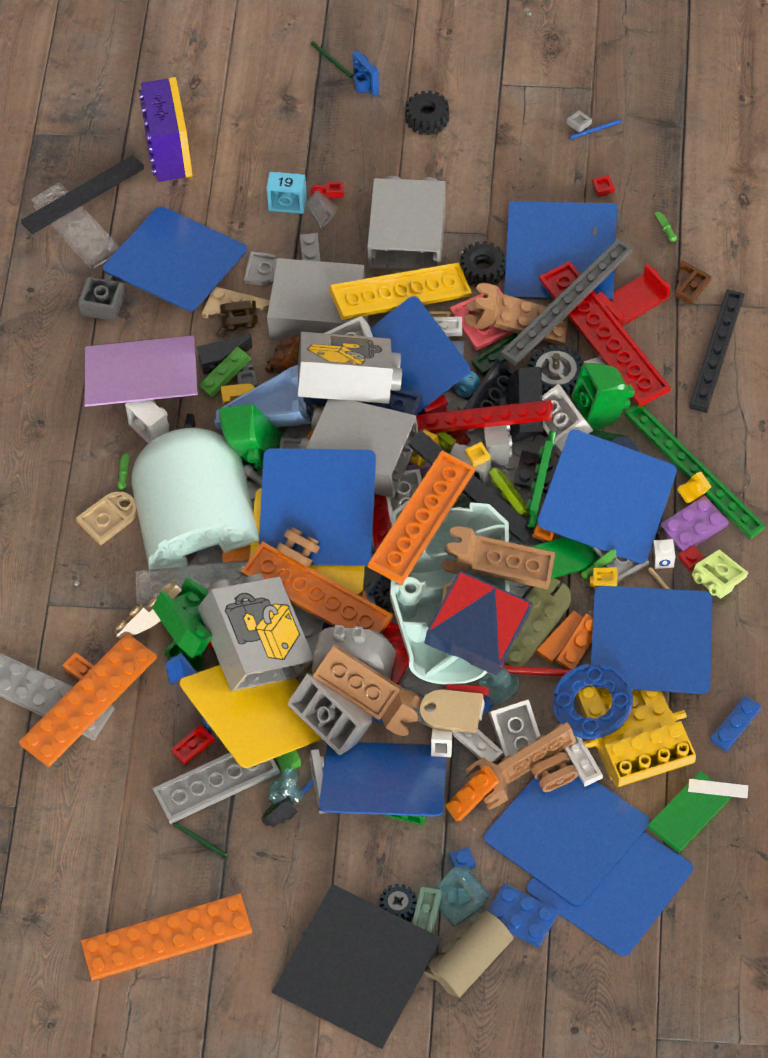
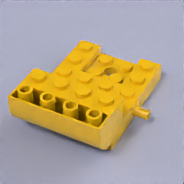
(645, 743)

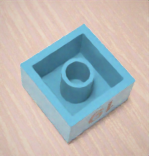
(286, 192)

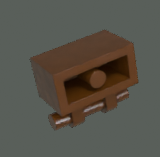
(285, 355)

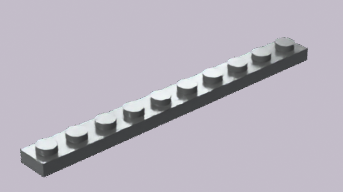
(566, 302)

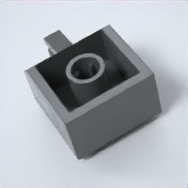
(102, 298)

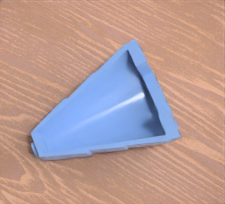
(277, 401)

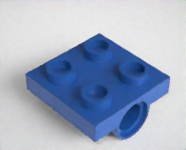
(365, 74)

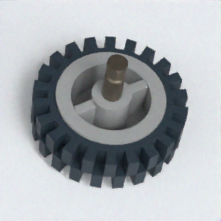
(557, 367)

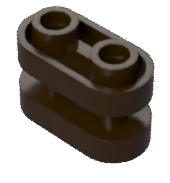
(231, 322)

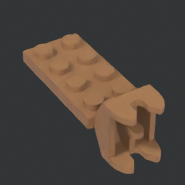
(509, 314)
(498, 559)
(368, 689)
(523, 761)

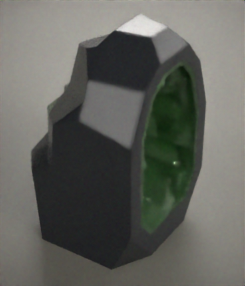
(278, 813)

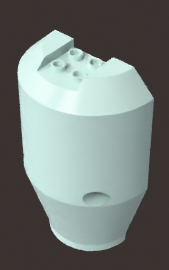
(421, 594)

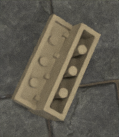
(469, 953)

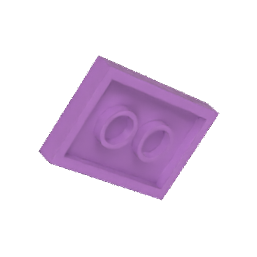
(694, 524)

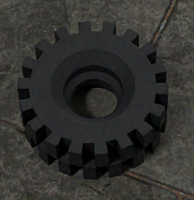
(427, 122)
(482, 254)

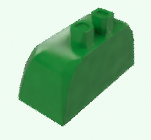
(601, 394)
(249, 432)

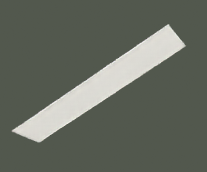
(718, 788)

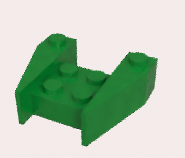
(183, 619)

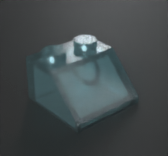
(461, 895)

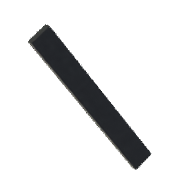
(82, 194)
(716, 351)
(475, 489)

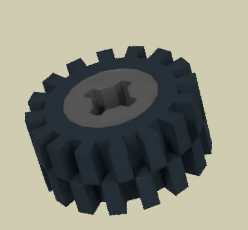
(392, 895)

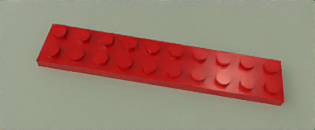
(608, 337)

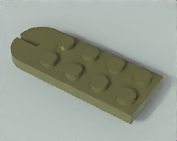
(543, 617)

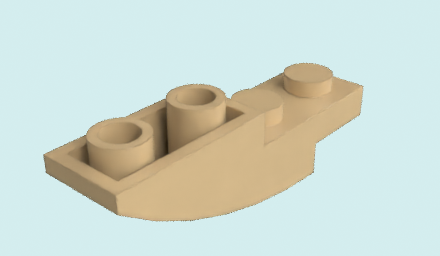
(142, 617)

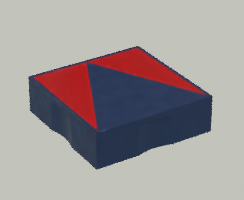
(478, 623)

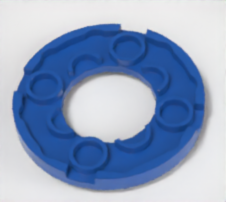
(585, 676)

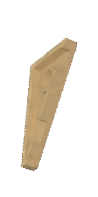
(221, 296)

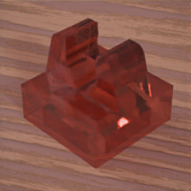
(461, 437)

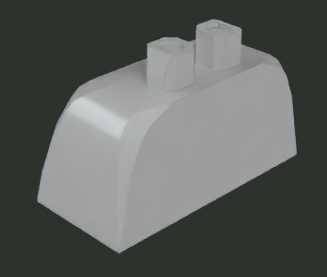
(362, 643)
(329, 714)

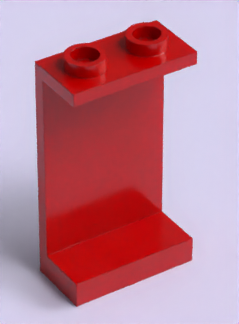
(637, 296)

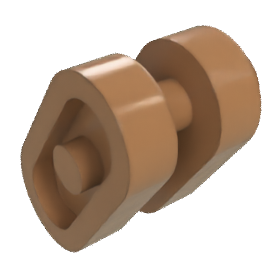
(295, 536)
(554, 771)

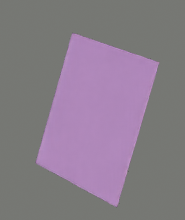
(140, 370)

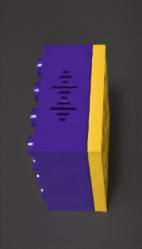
(165, 129)

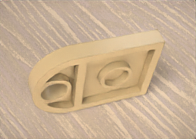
(107, 516)
(453, 710)

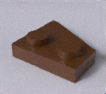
(691, 282)

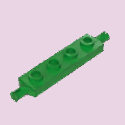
(537, 486)

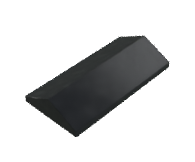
(525, 387)
(492, 389)

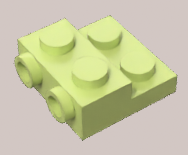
(718, 573)

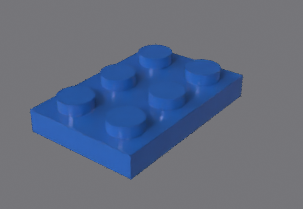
(523, 914)

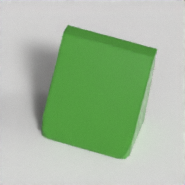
(289, 759)

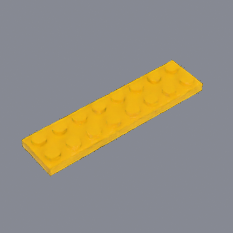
(389, 291)

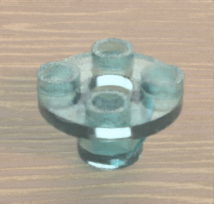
(502, 686)
(286, 788)

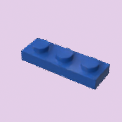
(735, 723)

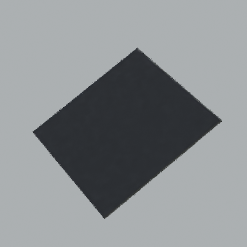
(357, 966)

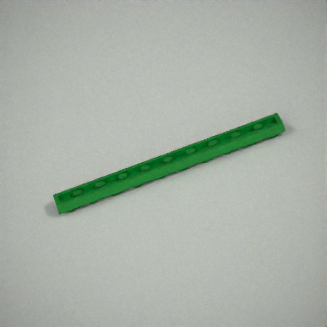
(690, 465)

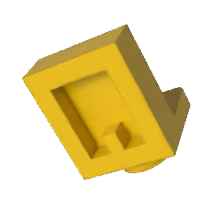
(694, 488)
(604, 577)

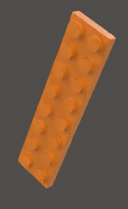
(421, 518)
(316, 592)
(87, 700)
(166, 936)

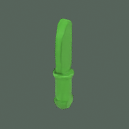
(666, 227)
(123, 469)
(603, 561)

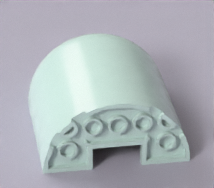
(191, 497)

